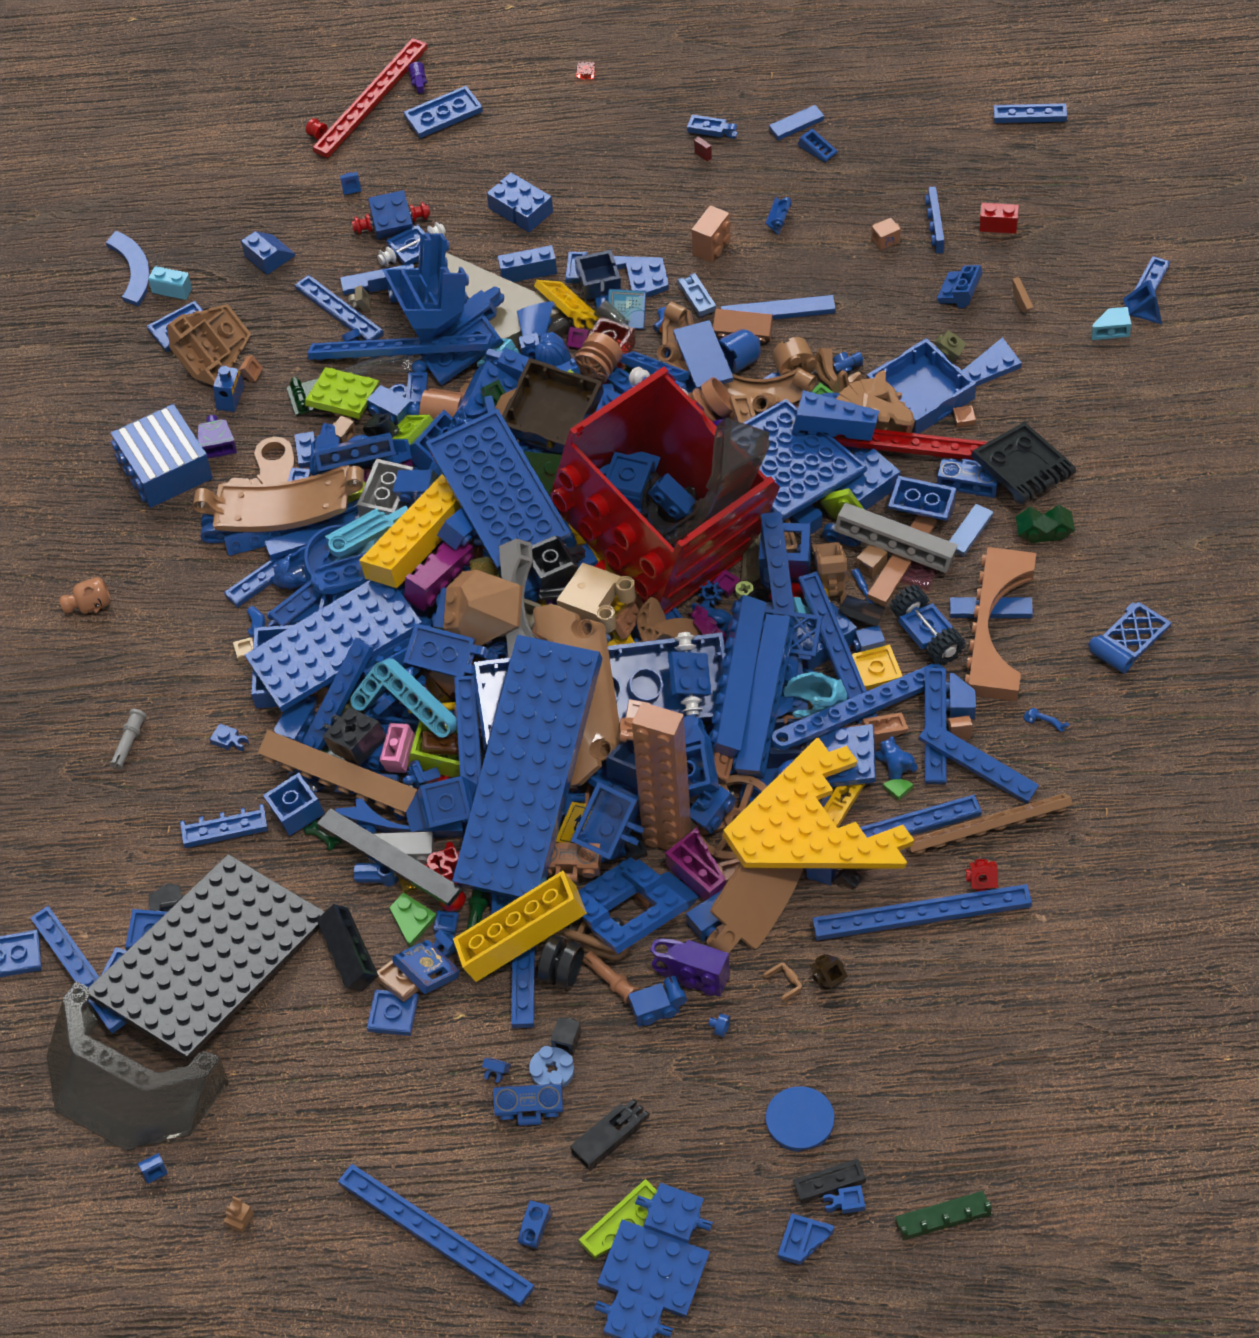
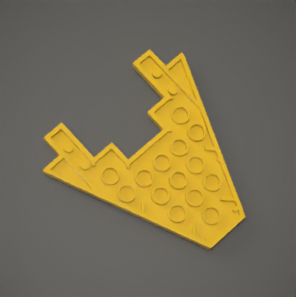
(793, 830)

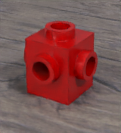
(988, 871)

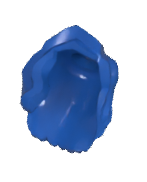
(552, 350)

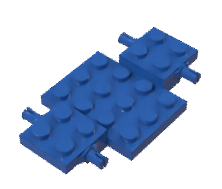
(654, 1265)

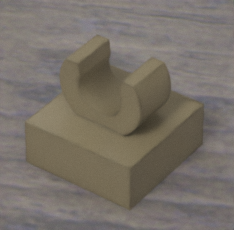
(360, 299)

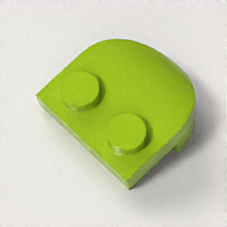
(835, 501)

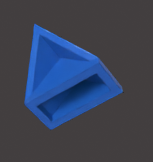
(1143, 303)

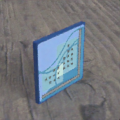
(630, 304)

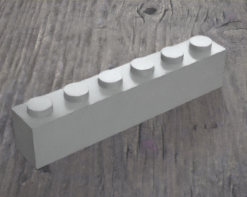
(895, 537)

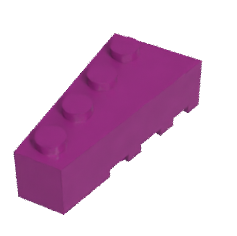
(437, 573)

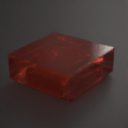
(586, 70)

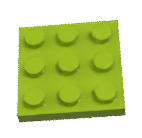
(341, 392)

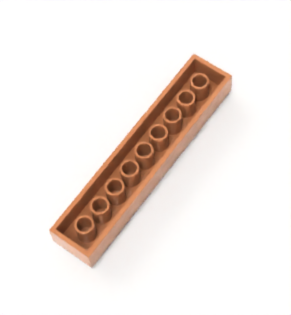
(661, 775)

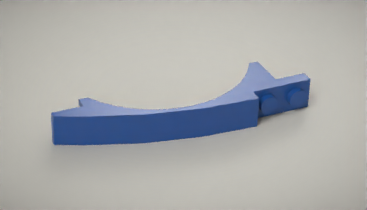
(365, 815)

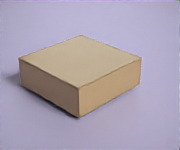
(243, 647)

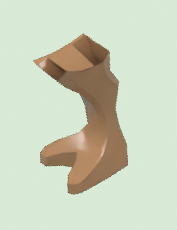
(826, 372)

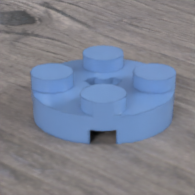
(552, 1056)

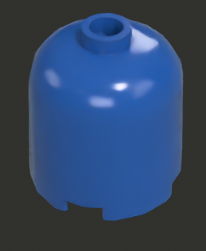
(740, 349)

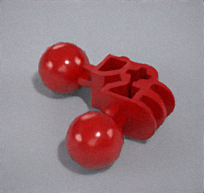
(447, 860)

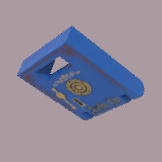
(423, 961)

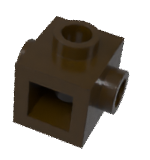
(828, 971)

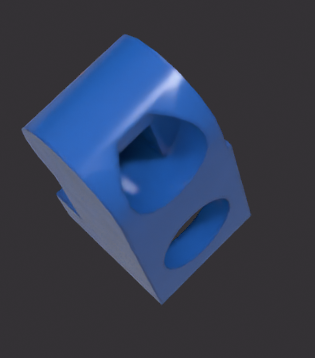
(534, 1224)

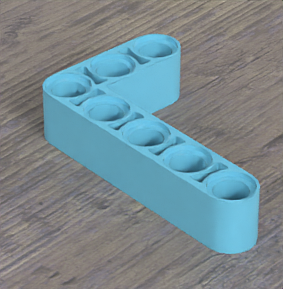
(405, 695)

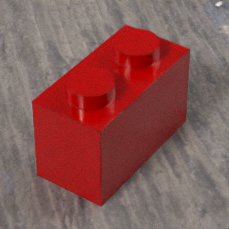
(999, 218)

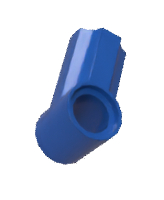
(374, 874)

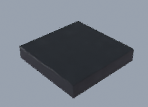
(862, 610)

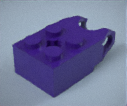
(693, 965)

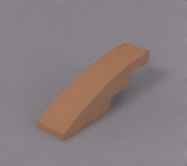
(886, 726)

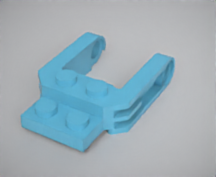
(364, 532)

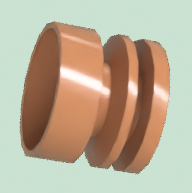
(598, 356)
(713, 398)

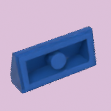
(680, 888)

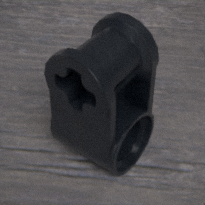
(379, 425)

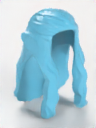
(817, 689)

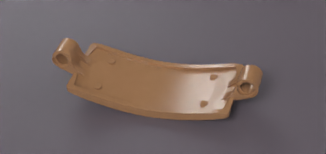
(281, 504)
(751, 905)

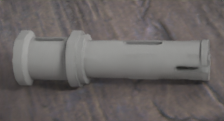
(131, 730)

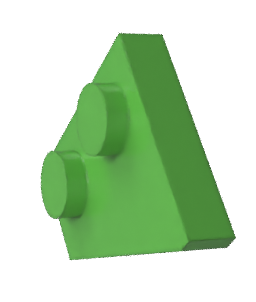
(411, 917)

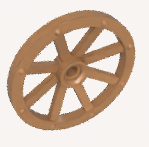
(751, 782)

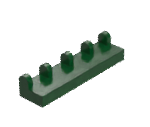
(943, 1215)

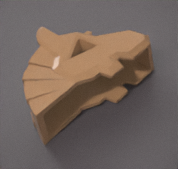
(880, 396)
(831, 567)

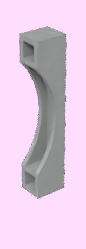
(515, 566)

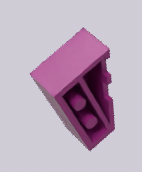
(695, 865)

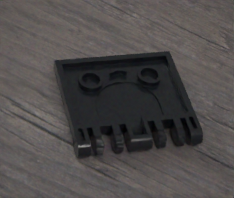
(1023, 462)

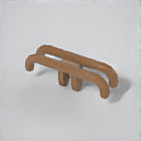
(590, 942)

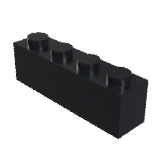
(347, 948)

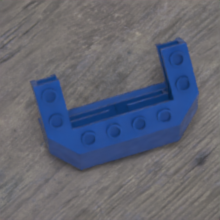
(430, 294)

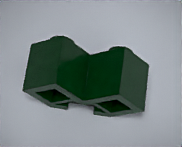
(1046, 527)

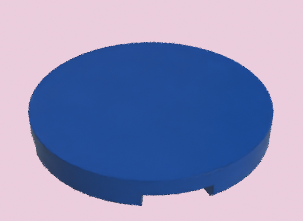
(800, 1118)

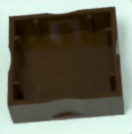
(550, 404)

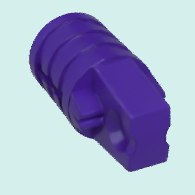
(418, 76)

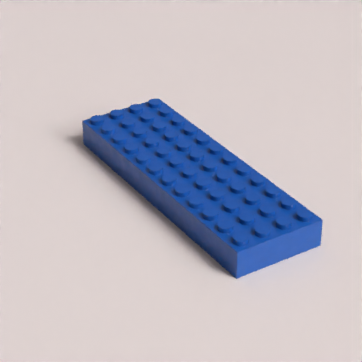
(528, 767)

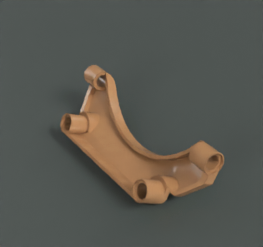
(772, 389)
(603, 723)

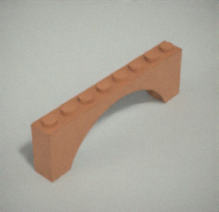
(989, 672)

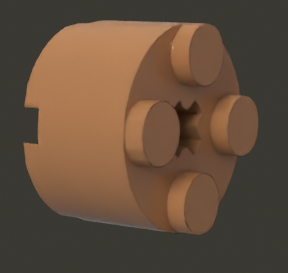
(793, 355)

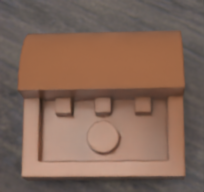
(437, 400)

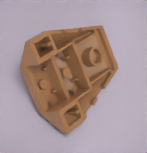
(207, 341)
(482, 606)

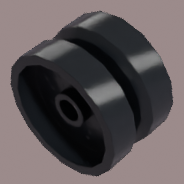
(561, 962)

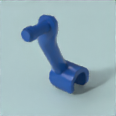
(1030, 717)

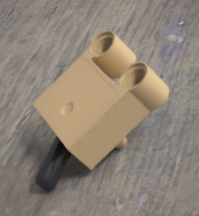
(591, 594)

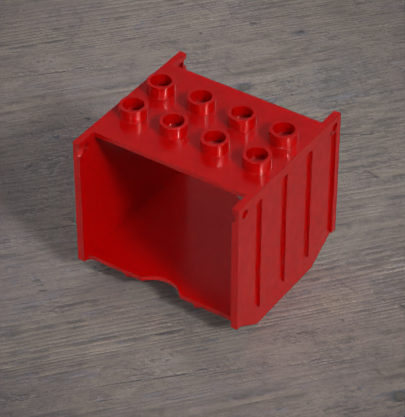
(668, 424)

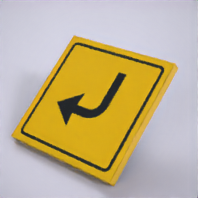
(571, 822)

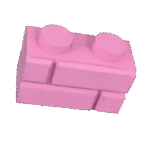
(397, 748)

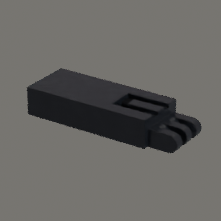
(604, 1138)

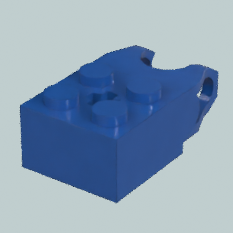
(700, 761)

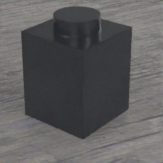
(566, 1034)

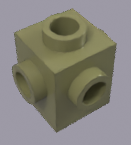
(950, 345)

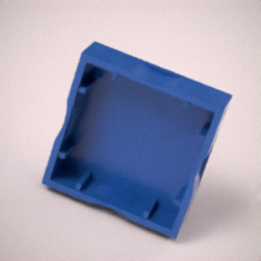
(928, 383)

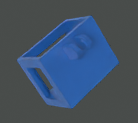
(798, 562)
(609, 821)

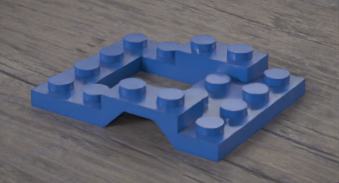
(618, 886)

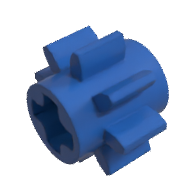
(709, 587)

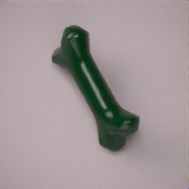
(329, 840)

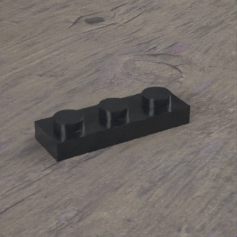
(829, 1180)

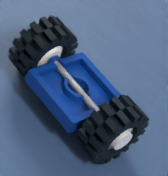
(927, 625)

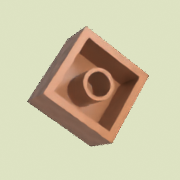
(711, 234)

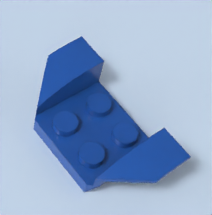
(631, 474)
(441, 803)

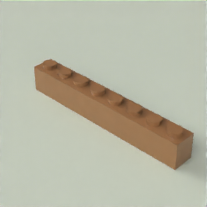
(337, 771)

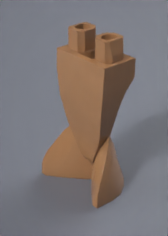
(654, 626)

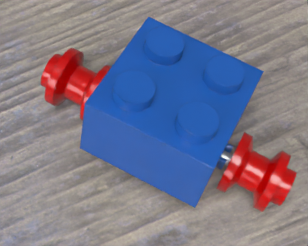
(390, 215)

